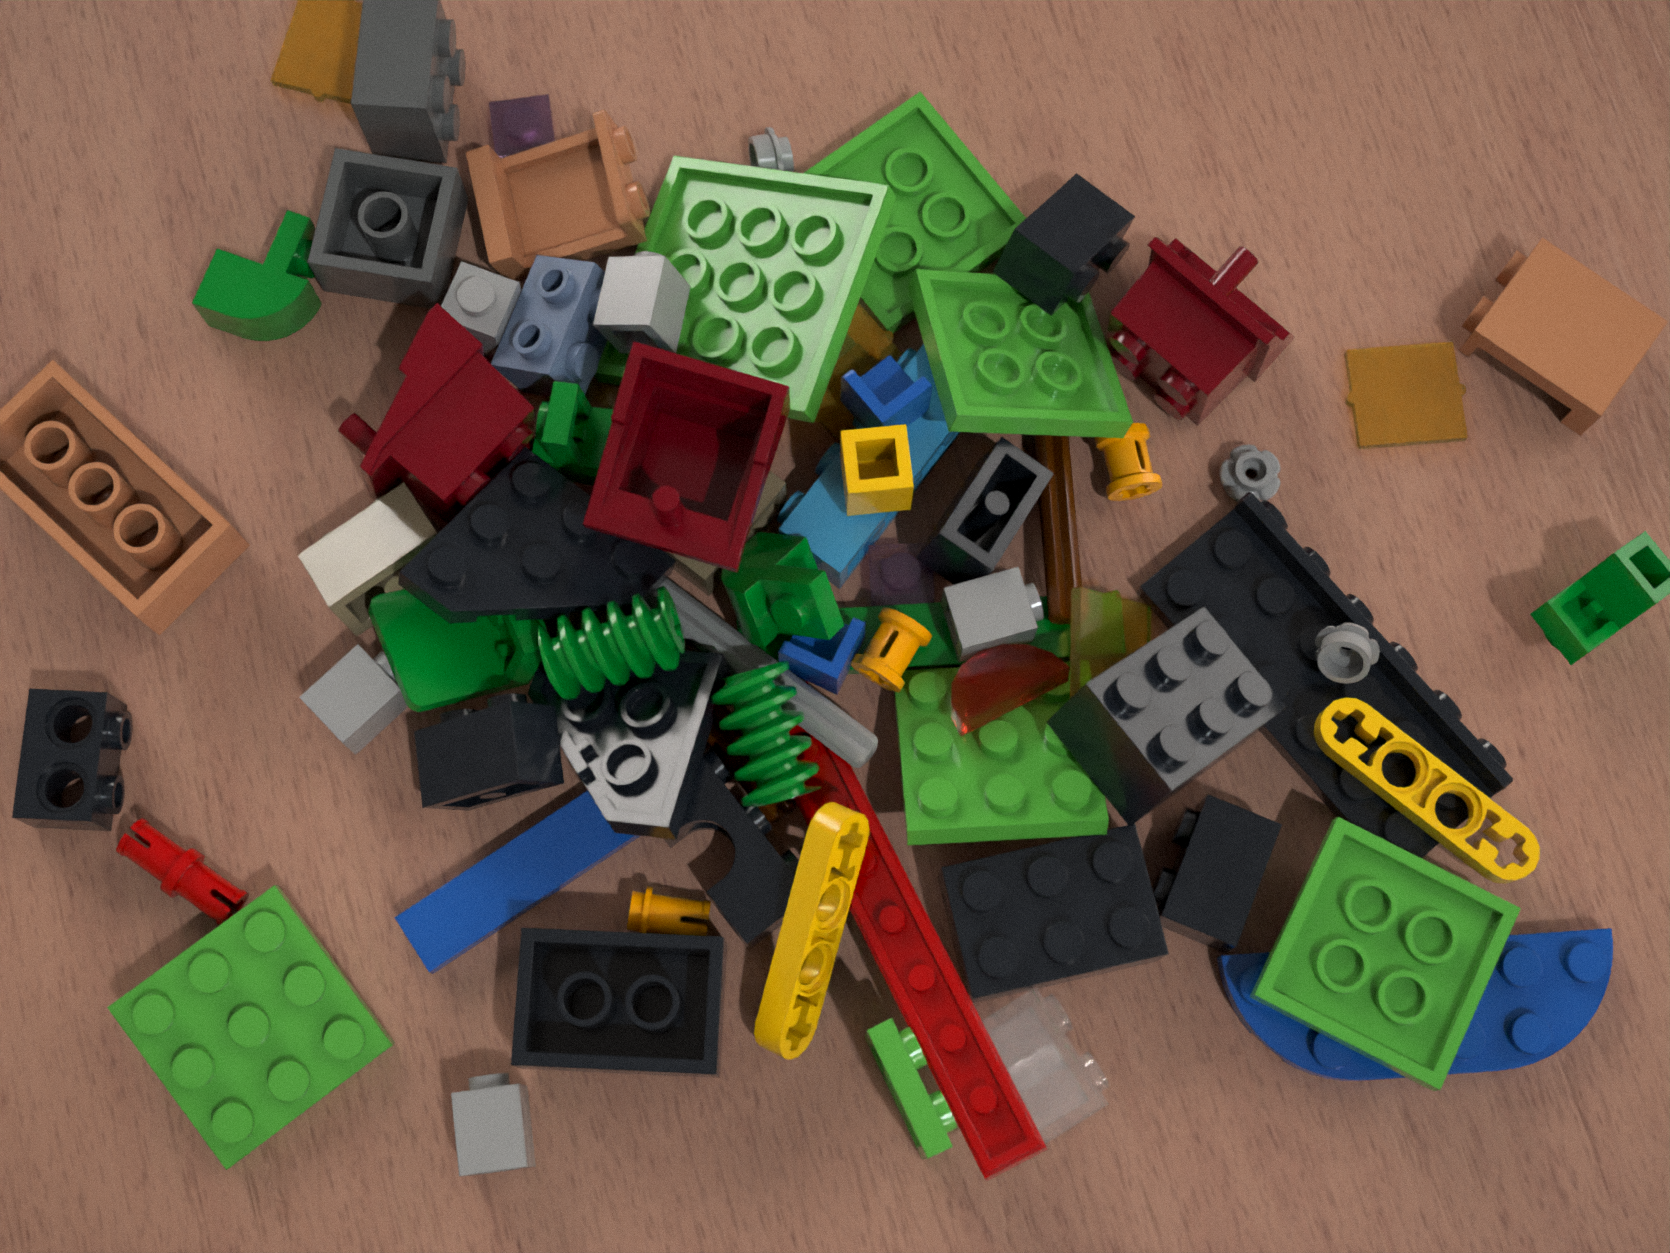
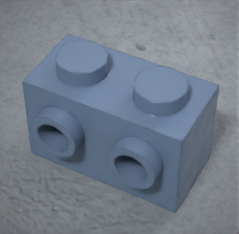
(559, 314)

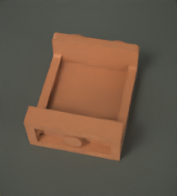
(559, 198)
(1564, 331)

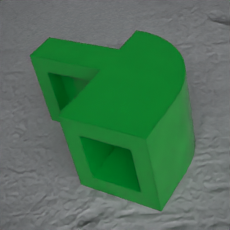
(264, 298)
(571, 433)
(781, 591)
(1605, 598)

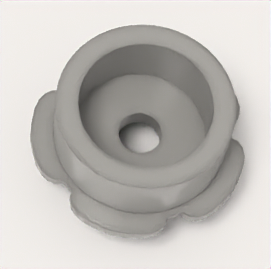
(770, 151)
(1248, 457)
(1342, 664)

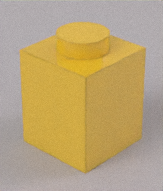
(876, 470)

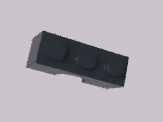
(760, 880)

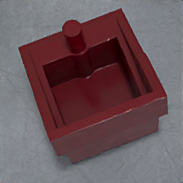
(1192, 330)
(447, 424)
(687, 456)

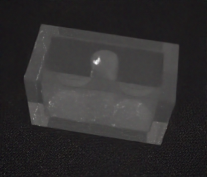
(1044, 1065)

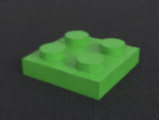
(898, 1060)

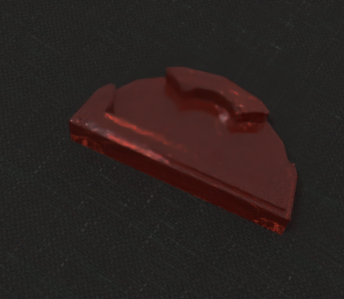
(1001, 681)

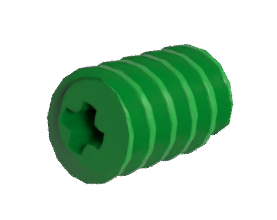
(613, 646)
(766, 735)

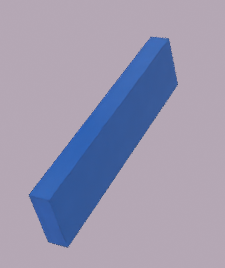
(510, 882)

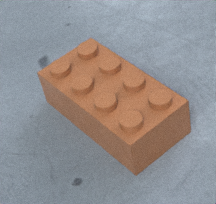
(111, 500)

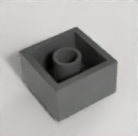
(407, 79)
(388, 229)

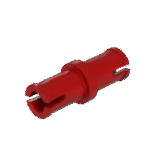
(181, 872)

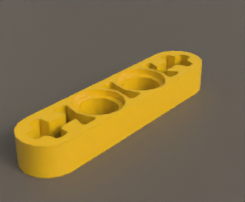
(1419, 798)
(811, 930)

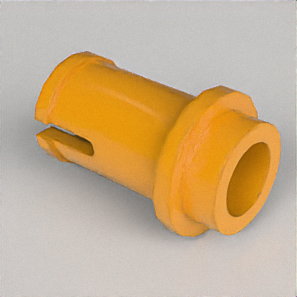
(663, 914)

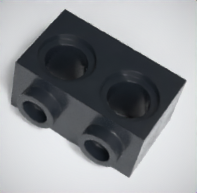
(53, 761)

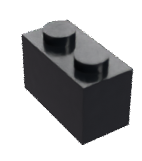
(1065, 245)
(985, 514)
(488, 754)
(1214, 872)

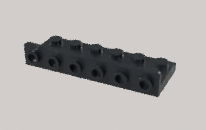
(1273, 606)

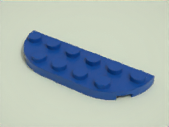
(1530, 1009)

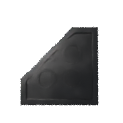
(529, 555)
(640, 740)

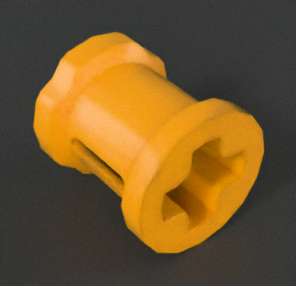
(1129, 464)
(891, 649)

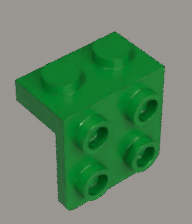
(452, 661)

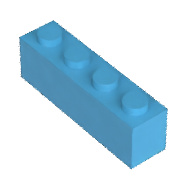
(820, 514)

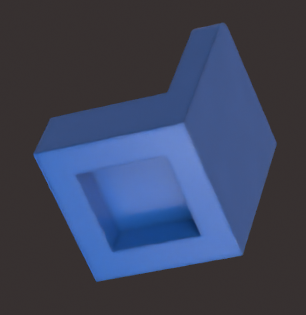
(885, 395)
(824, 660)

